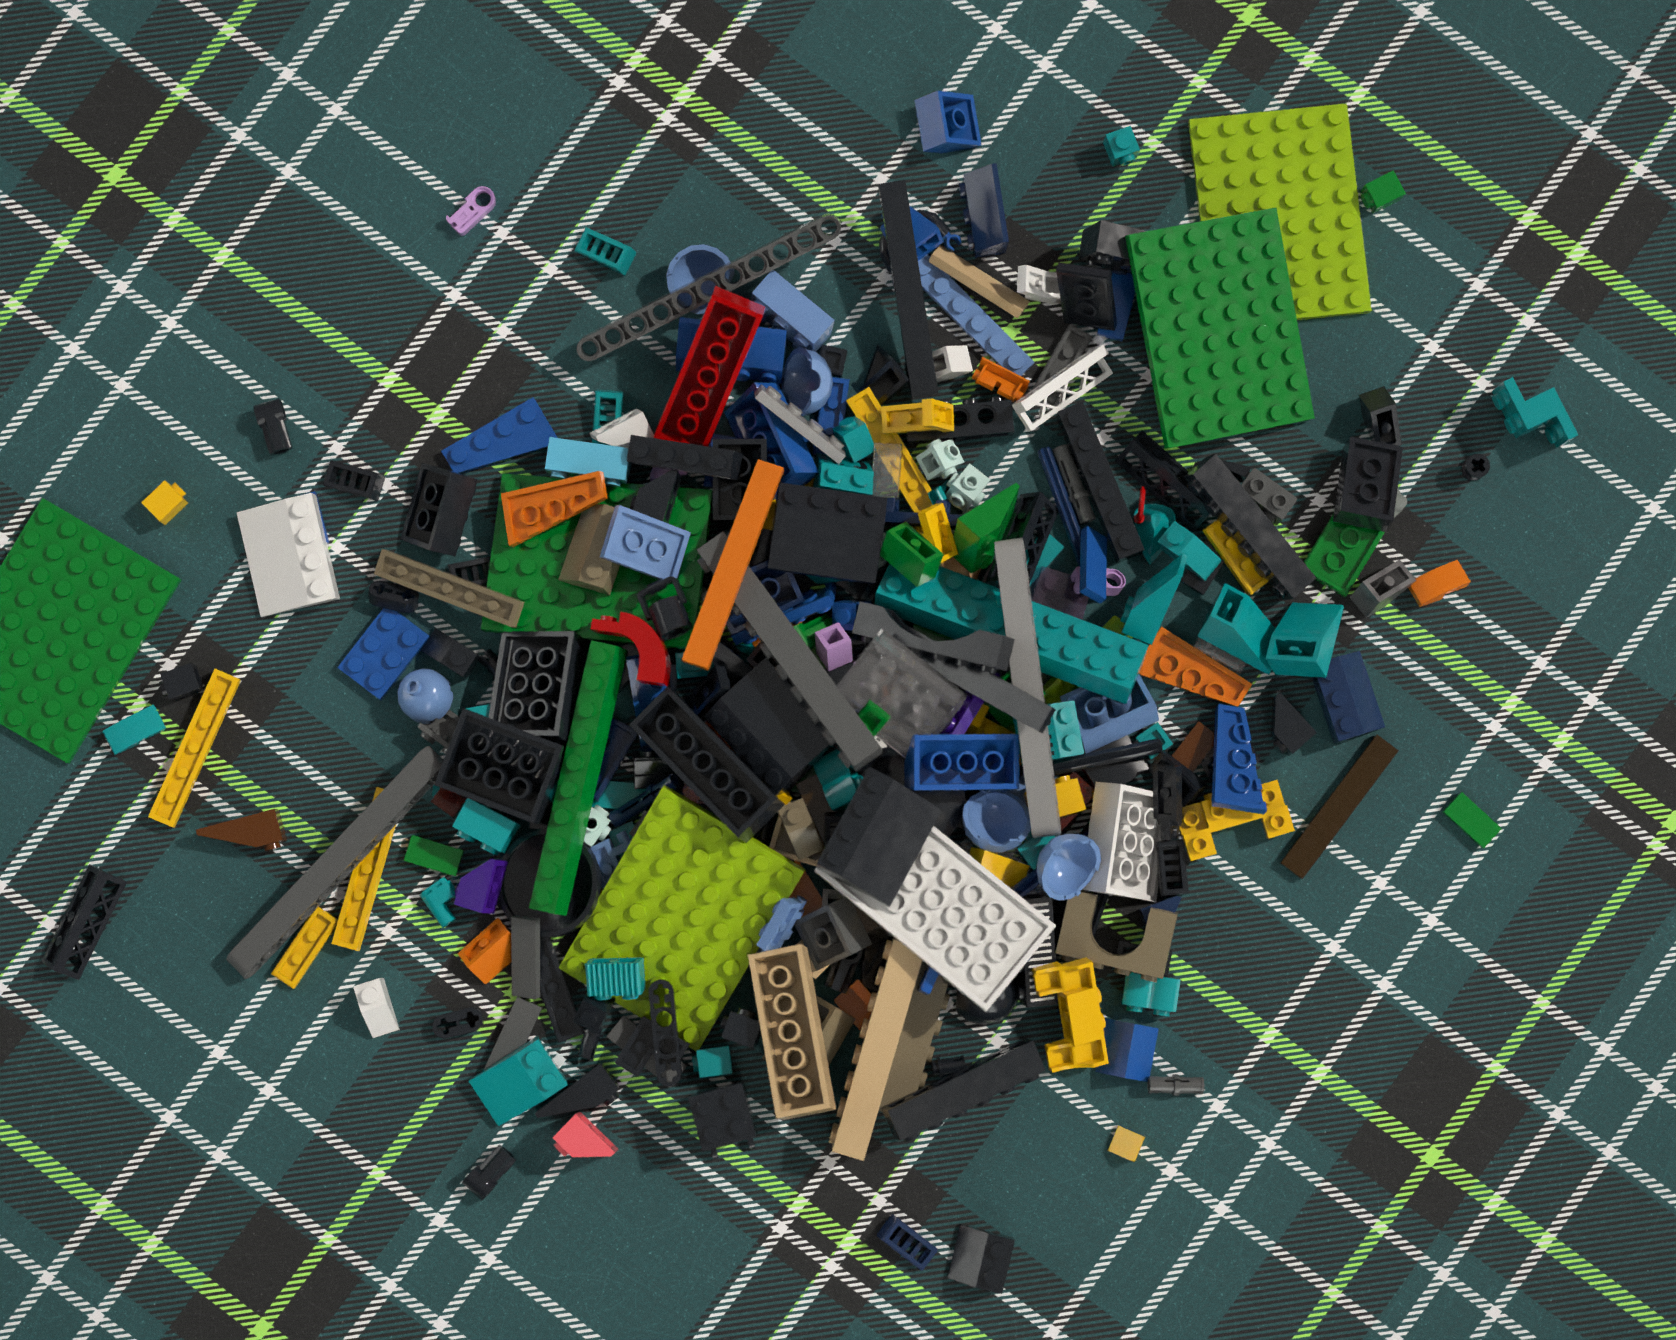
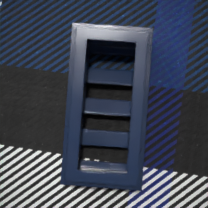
(888, 1229)

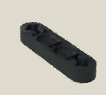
(669, 1032)

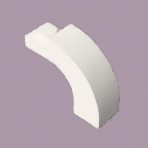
(1038, 284)

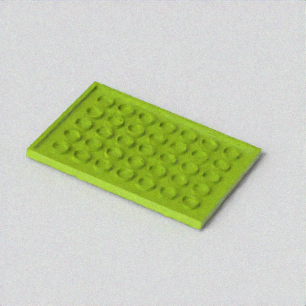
(1306, 171)
(689, 906)

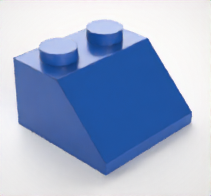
(947, 122)

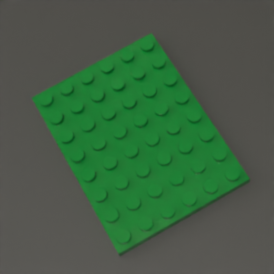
(1220, 327)
(533, 569)
(70, 626)

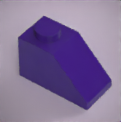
(481, 887)

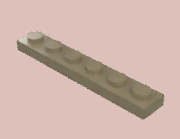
(449, 588)

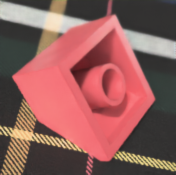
(583, 1139)

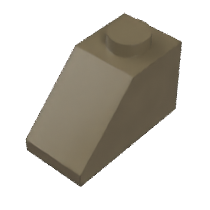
(800, 829)

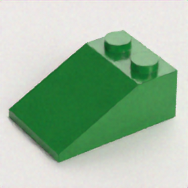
(983, 526)

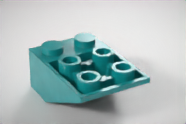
(1238, 628)
(1305, 640)

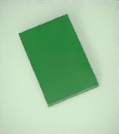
(1341, 555)

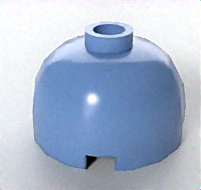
(425, 695)

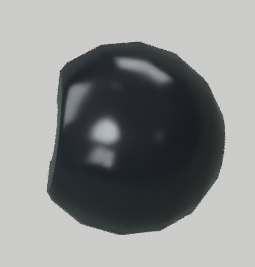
(999, 1009)

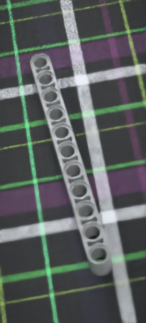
(1027, 677)

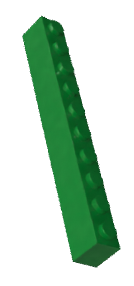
(578, 778)

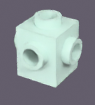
(940, 459)
(967, 488)
(602, 829)

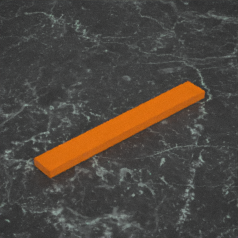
(733, 564)

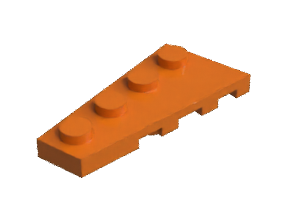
(548, 504)
(1184, 667)

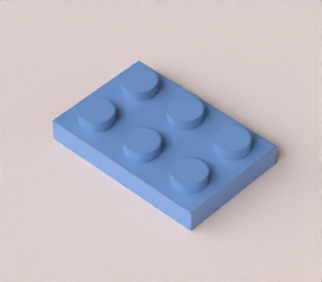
(644, 543)

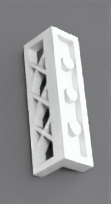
(1059, 380)

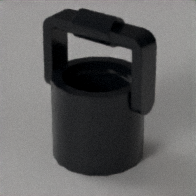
(669, 613)

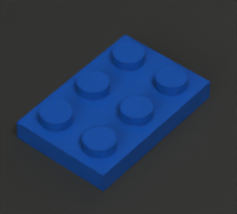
(383, 652)

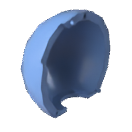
(692, 264)
(806, 380)
(996, 820)
(1067, 865)

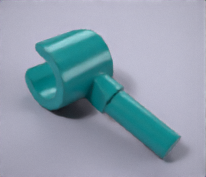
(938, 493)

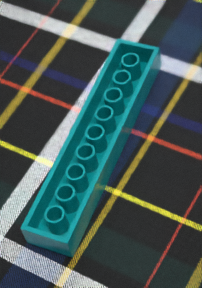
(1065, 644)

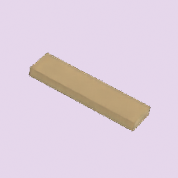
(979, 281)

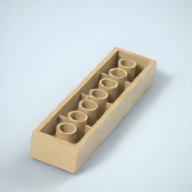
(877, 1051)

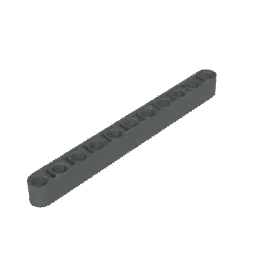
(700, 298)
(336, 863)

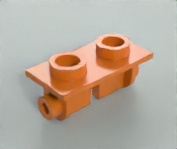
(1009, 383)

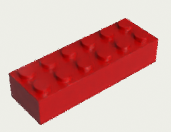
(710, 368)

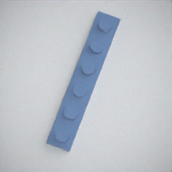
(972, 318)

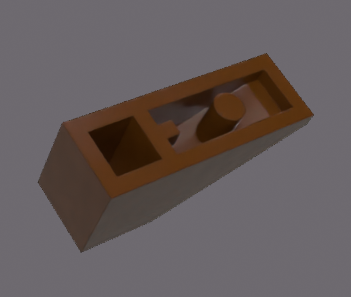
(255, 830)

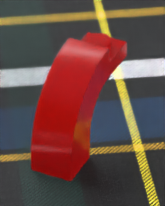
(653, 653)

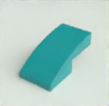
(134, 729)

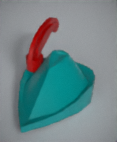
(1151, 523)

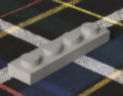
(792, 416)

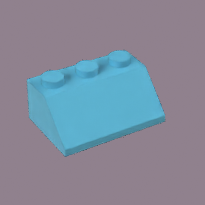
(579, 458)

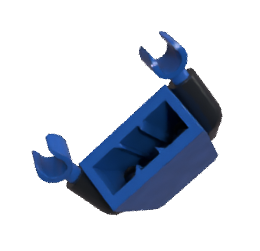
(928, 235)

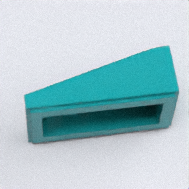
(620, 259)
(606, 394)

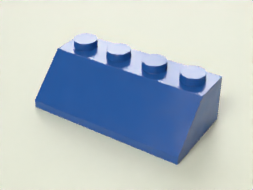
(764, 358)
(784, 444)
(962, 762)

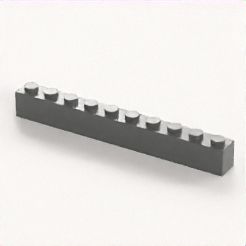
(797, 664)

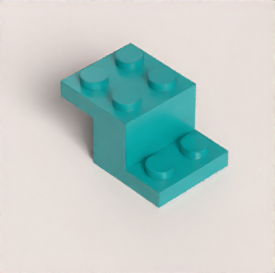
(1533, 413)

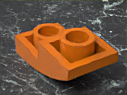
(1438, 582)

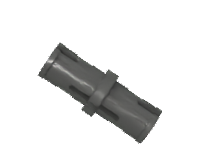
(1175, 1085)

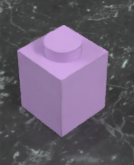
(833, 646)

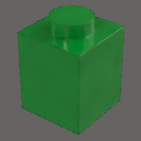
(1382, 192)

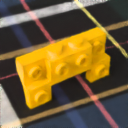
(1202, 819)
(1079, 1012)

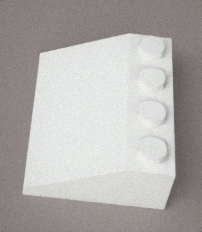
(288, 555)
(1127, 838)

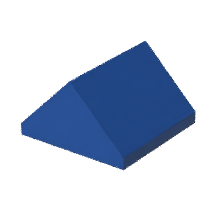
(1128, 1050)

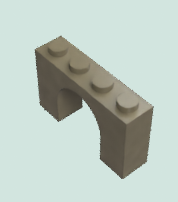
(1148, 958)

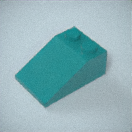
(1148, 607)
(518, 1081)

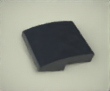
(1116, 772)

